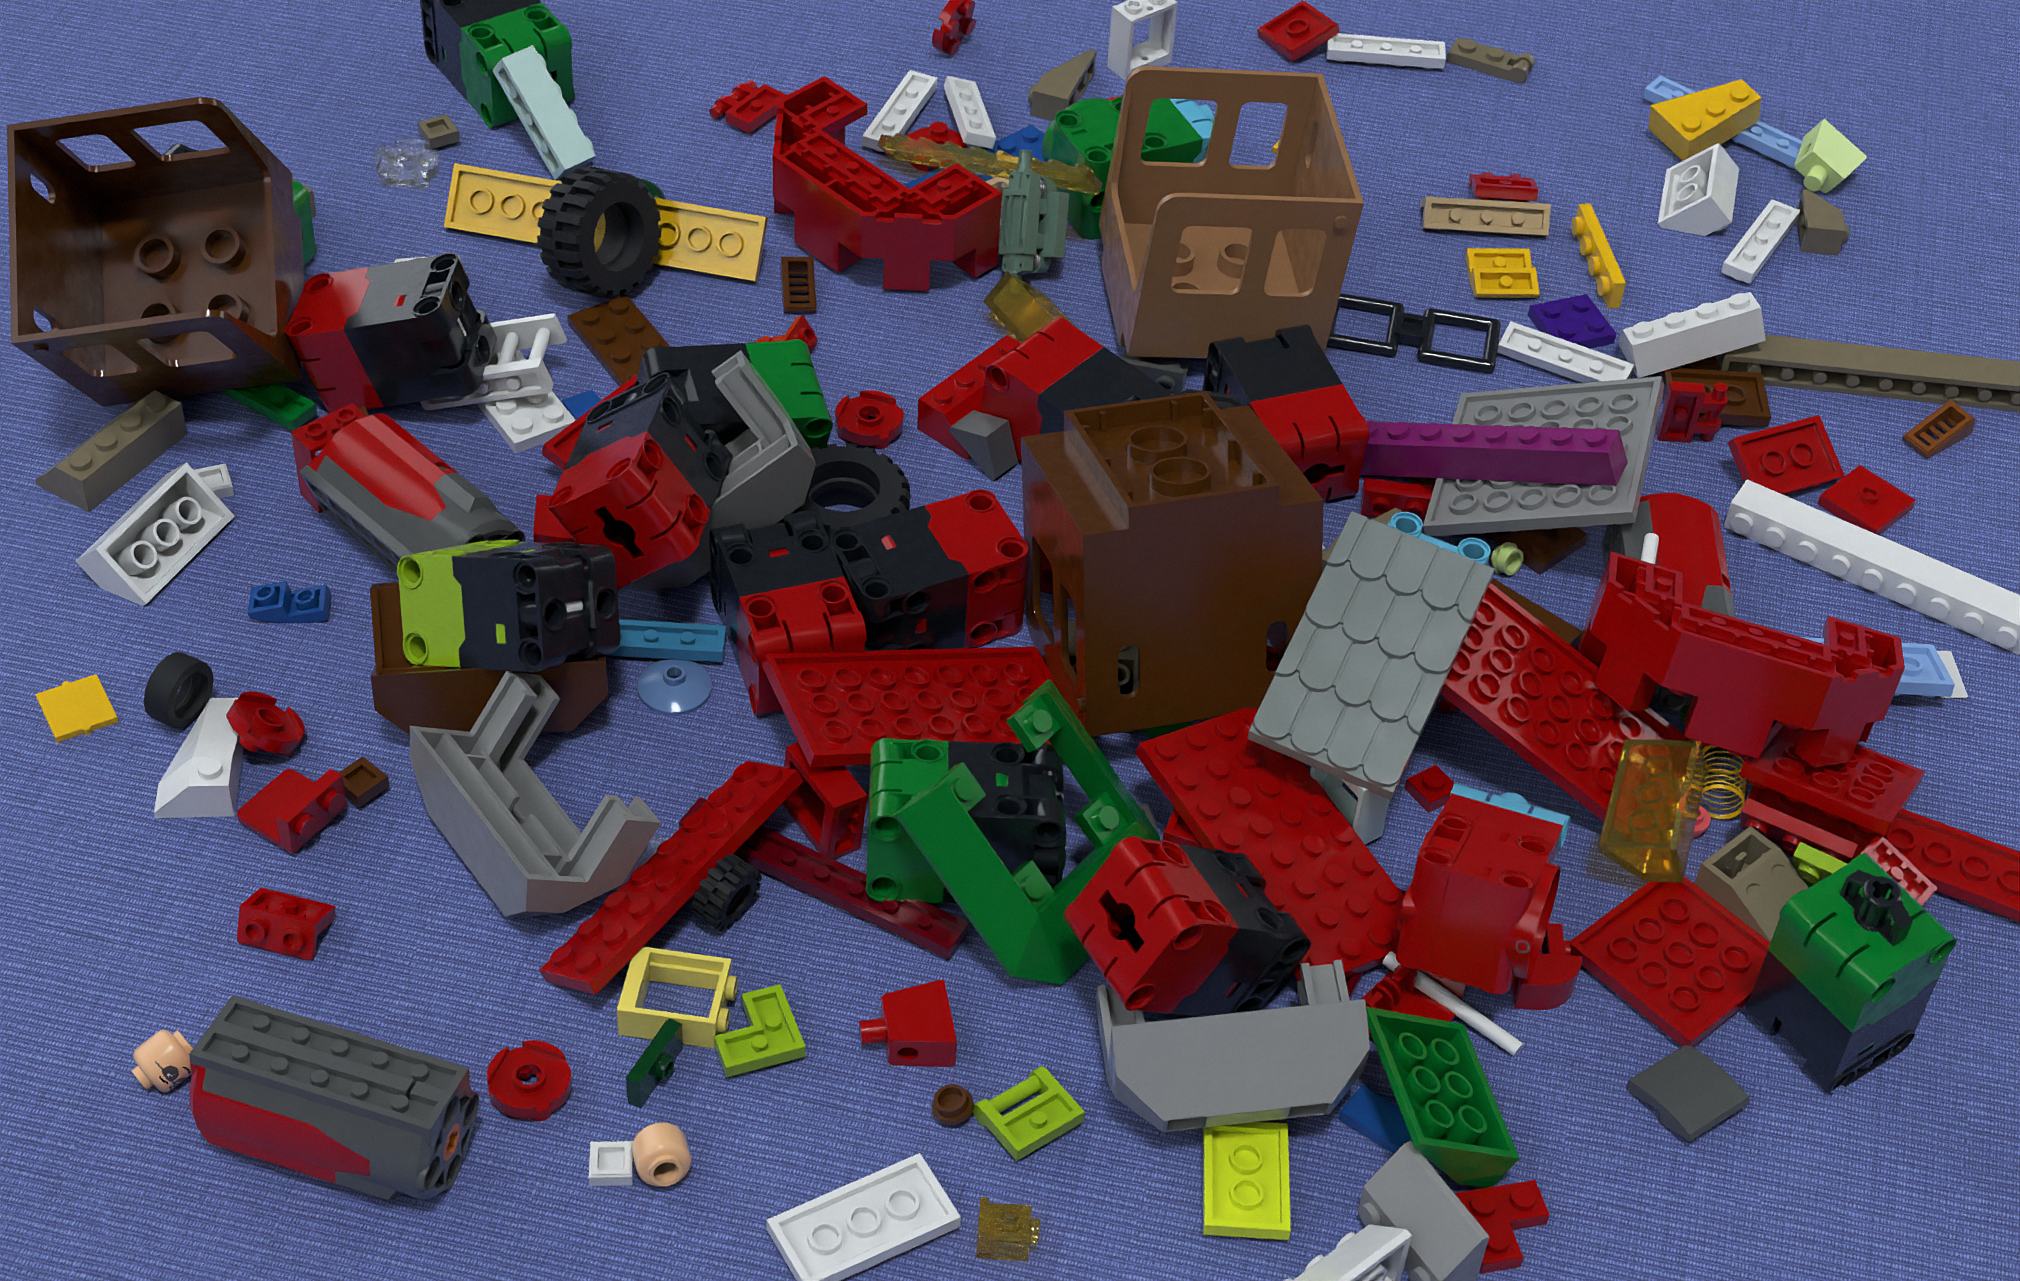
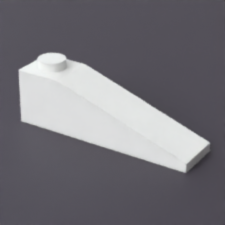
(205, 769)

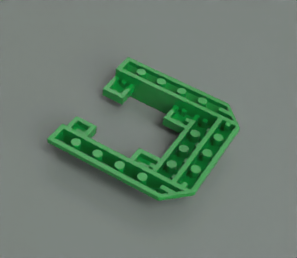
(1020, 910)

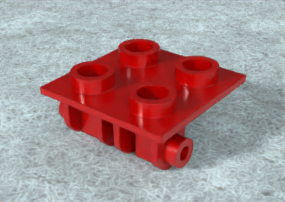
(1399, 995)

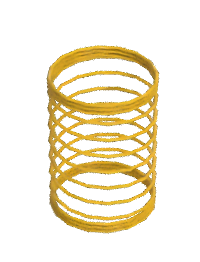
(1729, 787)

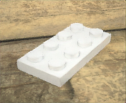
(526, 419)
(864, 1222)

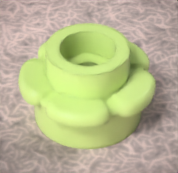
(1507, 558)

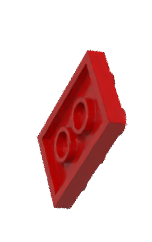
(1788, 456)
(1791, 831)

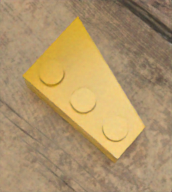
(1704, 117)

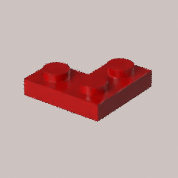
(1499, 1213)

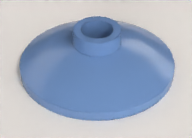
(674, 686)

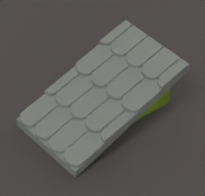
(1370, 654)

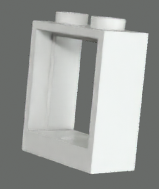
(1158, 48)

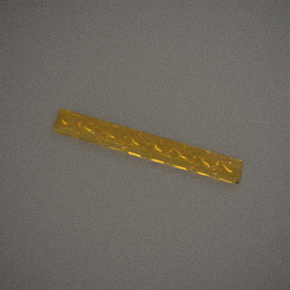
(982, 162)

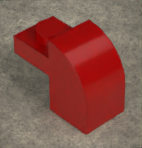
(1552, 975)

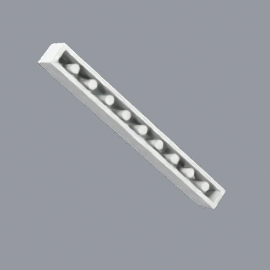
(1877, 564)

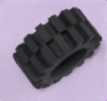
(726, 892)

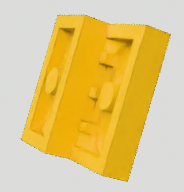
(1501, 273)

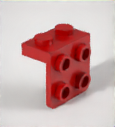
(294, 807)

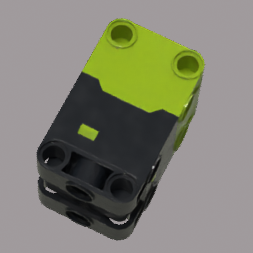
(509, 605)

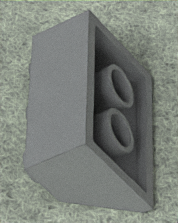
(1414, 1197)

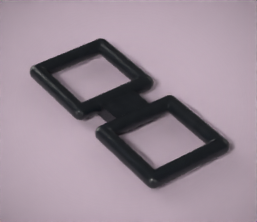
(1419, 332)

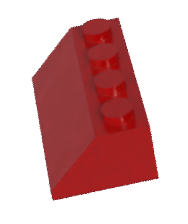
(958, 397)

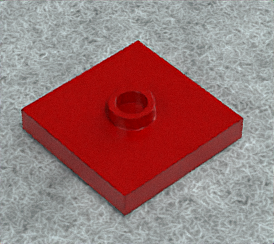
(1298, 30)
(1866, 501)

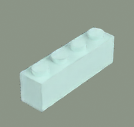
(544, 112)

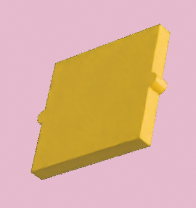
(76, 708)

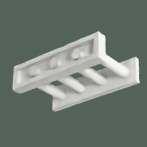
(511, 378)

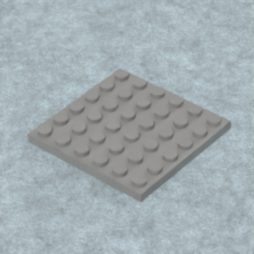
(1513, 506)

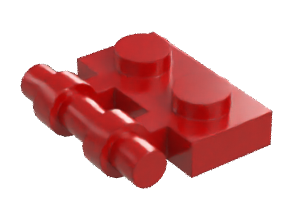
(747, 105)
(1504, 187)
(1682, 409)

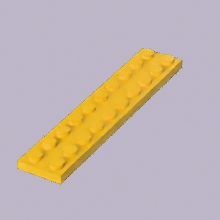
(690, 238)

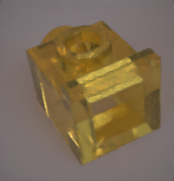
(1006, 1231)

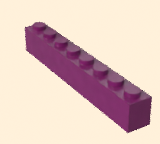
(1495, 453)

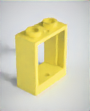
(679, 969)

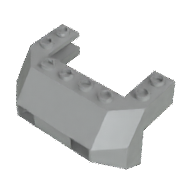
(762, 481)
(508, 821)
(1238, 1063)

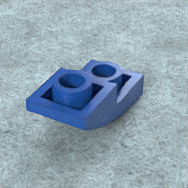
(281, 605)

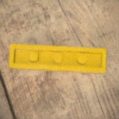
(1598, 255)

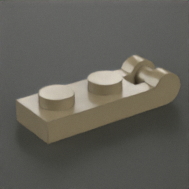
(1490, 60)

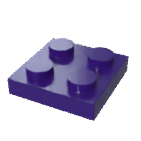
(1573, 320)

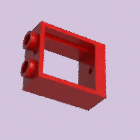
(312, 439)
(825, 803)

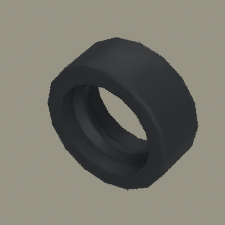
(195, 685)

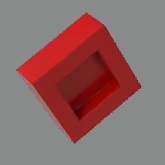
(1430, 788)

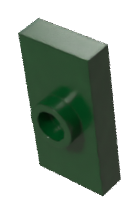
(655, 1063)

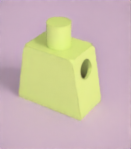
(1826, 157)

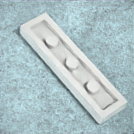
(1386, 51)
(900, 108)
(969, 112)
(1760, 241)
(1561, 356)

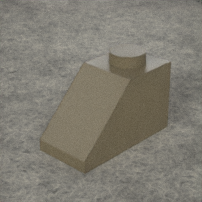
(1820, 225)

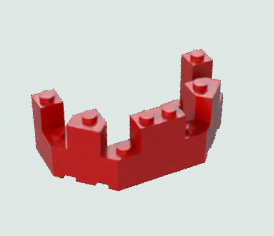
(858, 211)
(1737, 669)

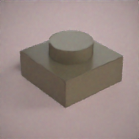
(438, 131)

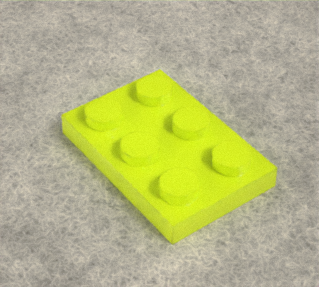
(1246, 1181)

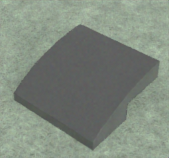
(1688, 1092)

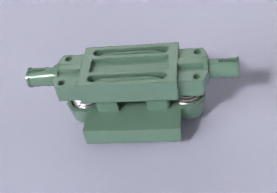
(1031, 220)

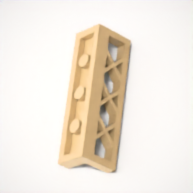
(1485, 216)

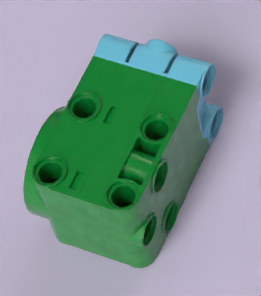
(1086, 135)

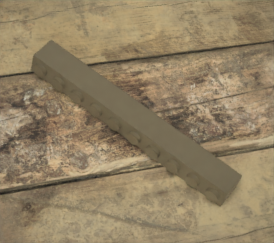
(1880, 372)

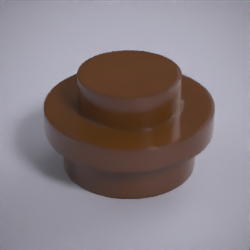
(952, 1104)

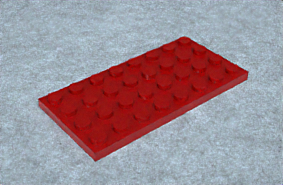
(854, 699)
(1544, 702)
(1279, 816)

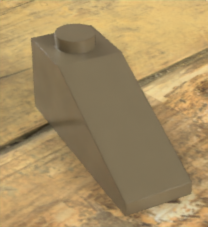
(1062, 86)

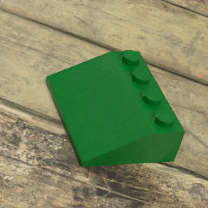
(1443, 1096)

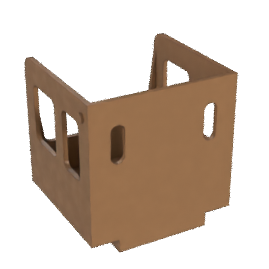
(1224, 244)

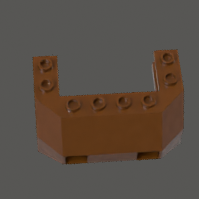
(456, 695)

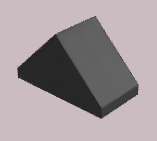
(987, 442)

